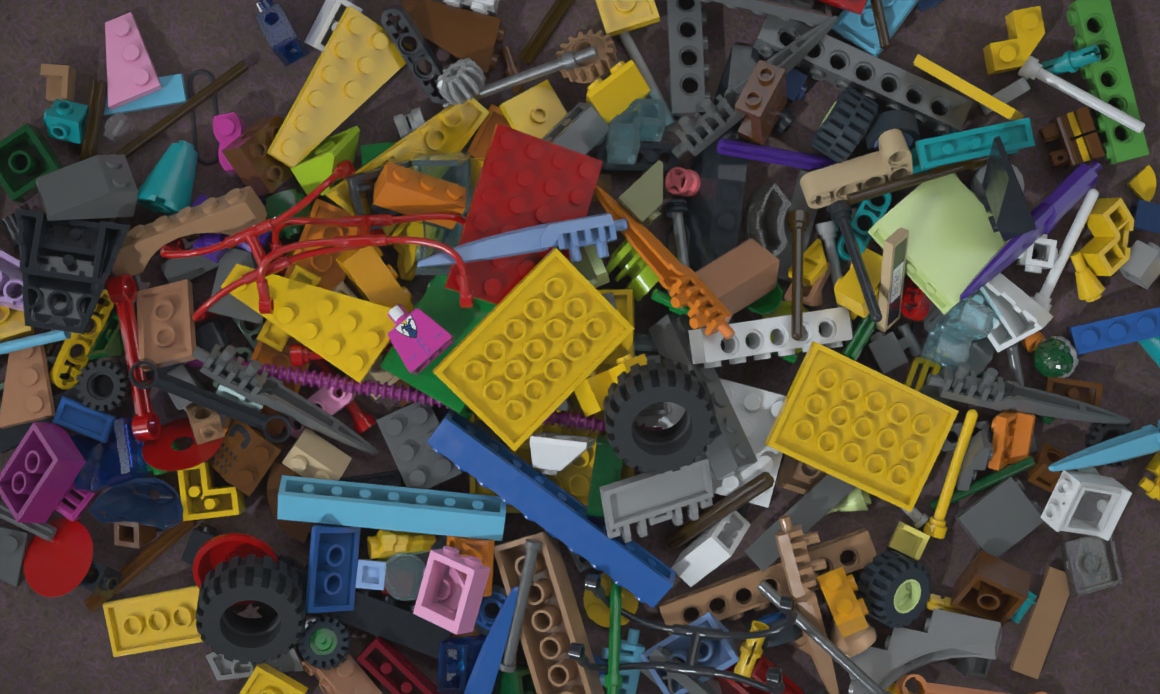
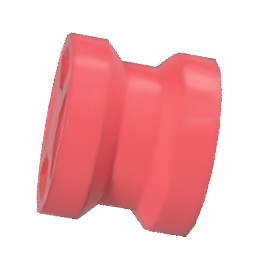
(682, 182)

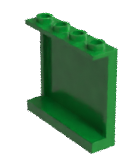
(445, 309)

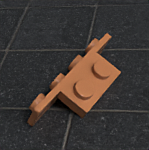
(345, 679)

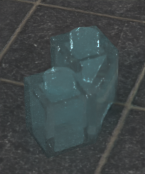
(640, 122)
(950, 341)

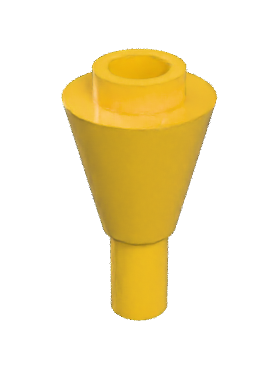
(1088, 285)

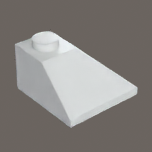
(557, 451)

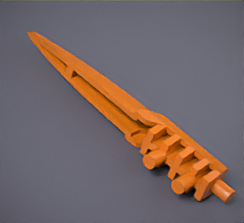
(681, 280)

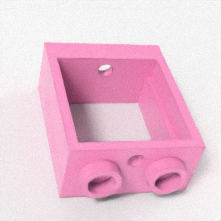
(466, 615)

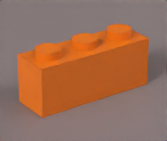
(418, 193)

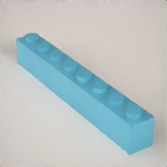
(391, 508)

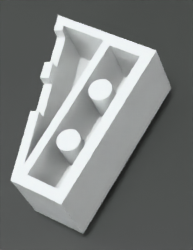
(1015, 313)

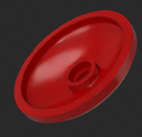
(225, 547)

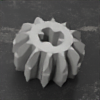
(461, 81)

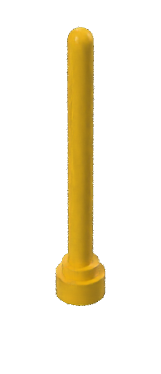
(936, 525)

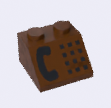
(244, 456)

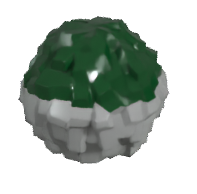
(1055, 357)

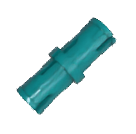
(1073, 60)

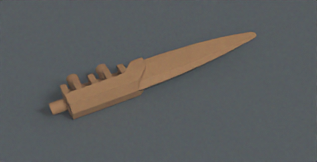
(801, 581)

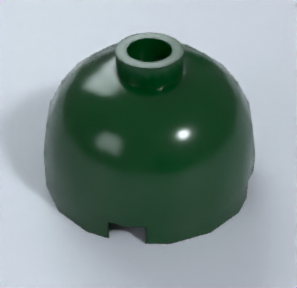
(282, 202)

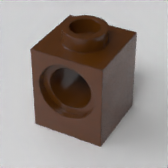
(1040, 473)

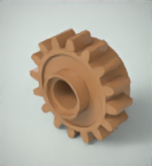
(593, 68)

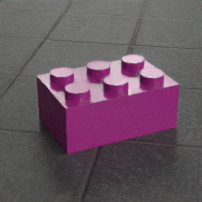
(39, 472)

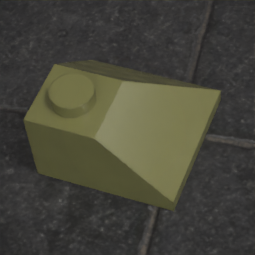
(645, 196)

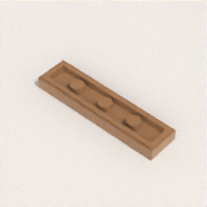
(1041, 623)

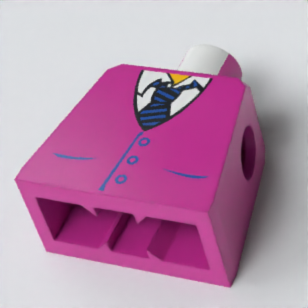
(417, 338)

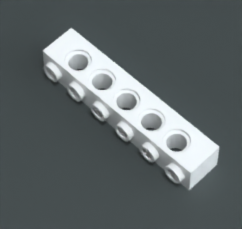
(834, 326)

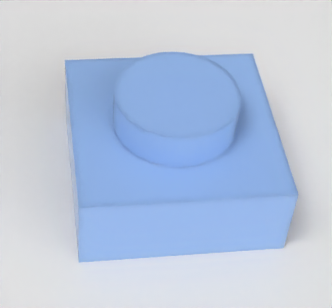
(370, 574)

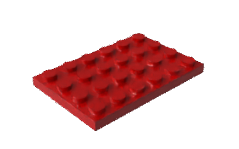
(521, 187)

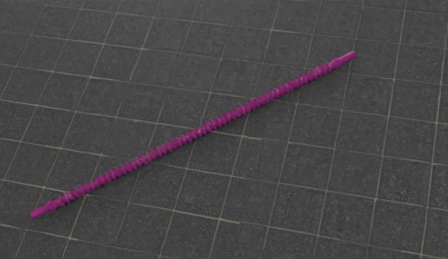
(402, 393)

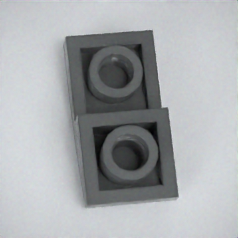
(975, 459)

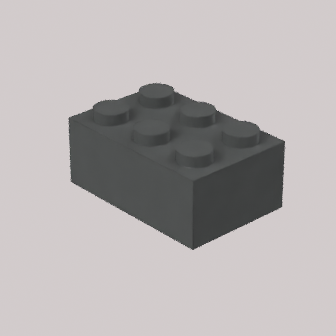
(407, 438)

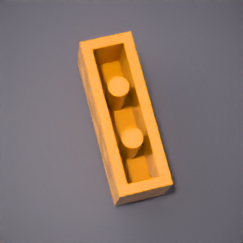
(374, 279)

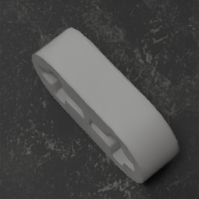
(1009, 93)

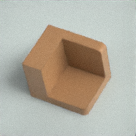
(60, 81)

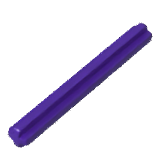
(773, 155)

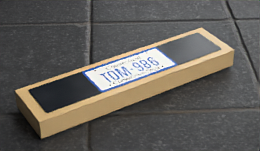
(892, 278)

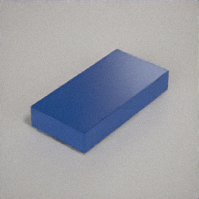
(82, 419)

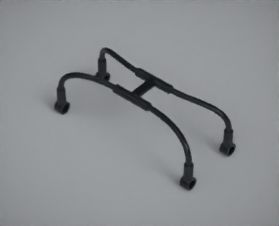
(774, 675)

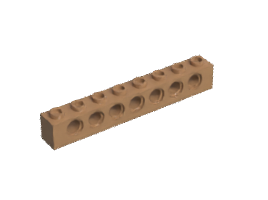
(673, 609)

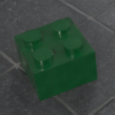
(23, 159)

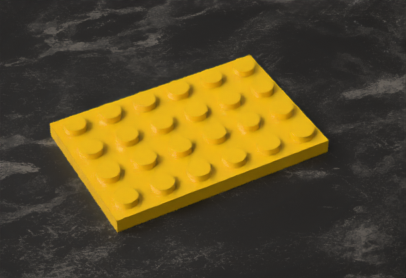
(533, 349)
(861, 426)

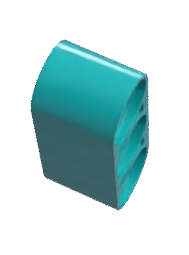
(873, 214)

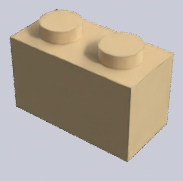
(316, 458)

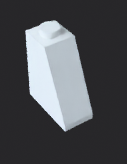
(711, 548)

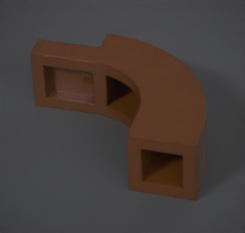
(297, 529)

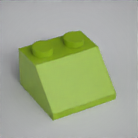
(324, 159)

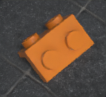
(1011, 437)

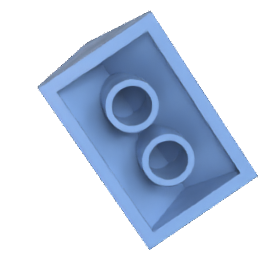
(712, 652)

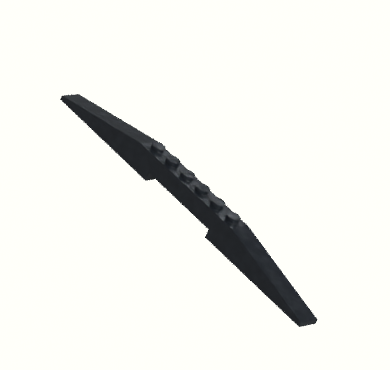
(717, 205)

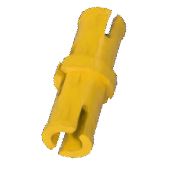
(750, 651)

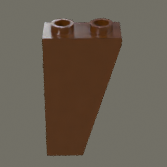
(458, 31)

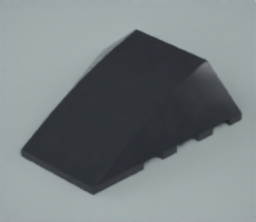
(64, 268)

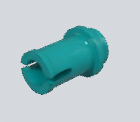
(1019, 614)

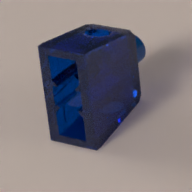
(280, 32)

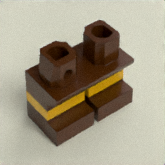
(1072, 151)

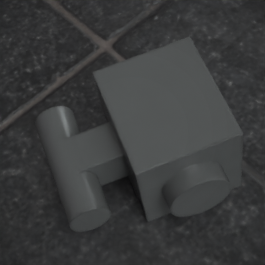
(888, 351)

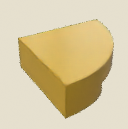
(1144, 184)

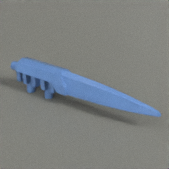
(561, 235)

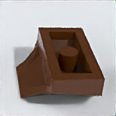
(1075, 389)

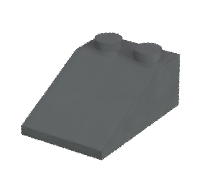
(89, 189)

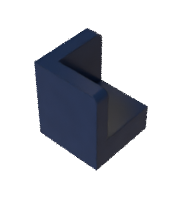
(1145, 215)

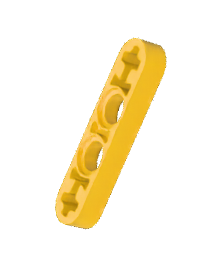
(86, 341)

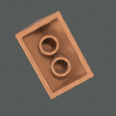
(741, 275)

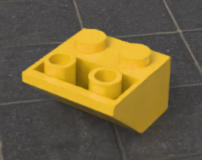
(617, 91)

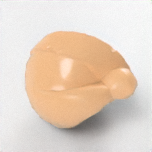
(854, 643)

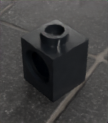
(101, 580)

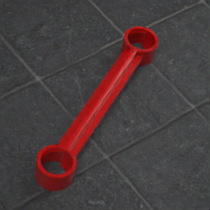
(123, 292)

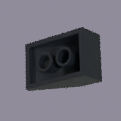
(1005, 196)

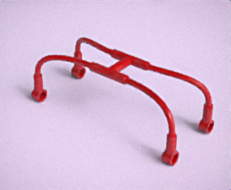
(362, 239)
(176, 248)

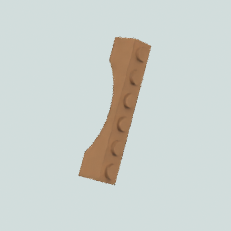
(221, 215)

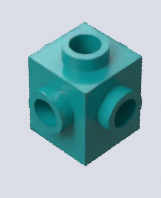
(65, 120)

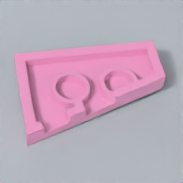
(128, 63)

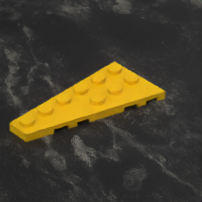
(345, 75)

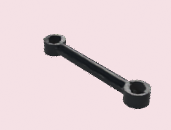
(210, 400)

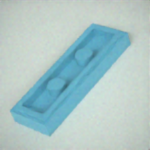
(172, 93)

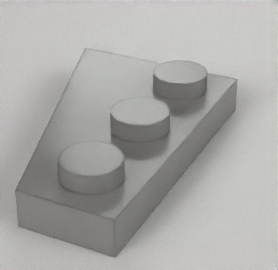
(226, 669)

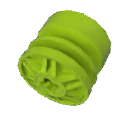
(635, 267)

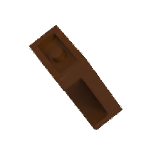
(762, 102)

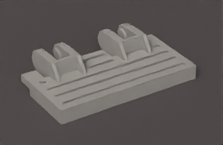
(656, 498)

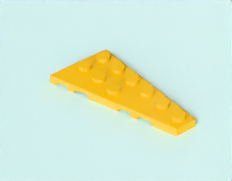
(441, 134)
(333, 325)

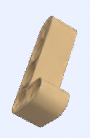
(836, 181)

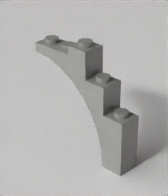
(943, 638)

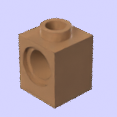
(204, 423)

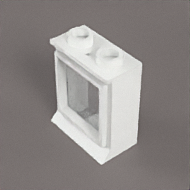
(1086, 504)

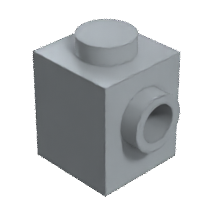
(1143, 264)

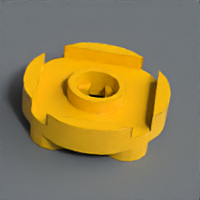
(599, 611)

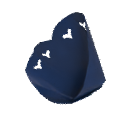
(121, 502)

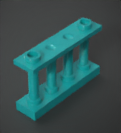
(971, 144)

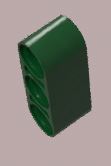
(605, 470)

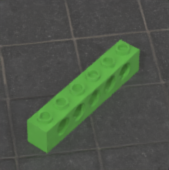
(1115, 67)

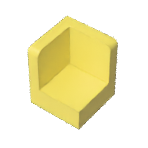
(909, 540)

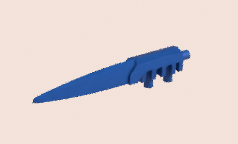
(490, 656)

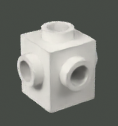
(1045, 257)

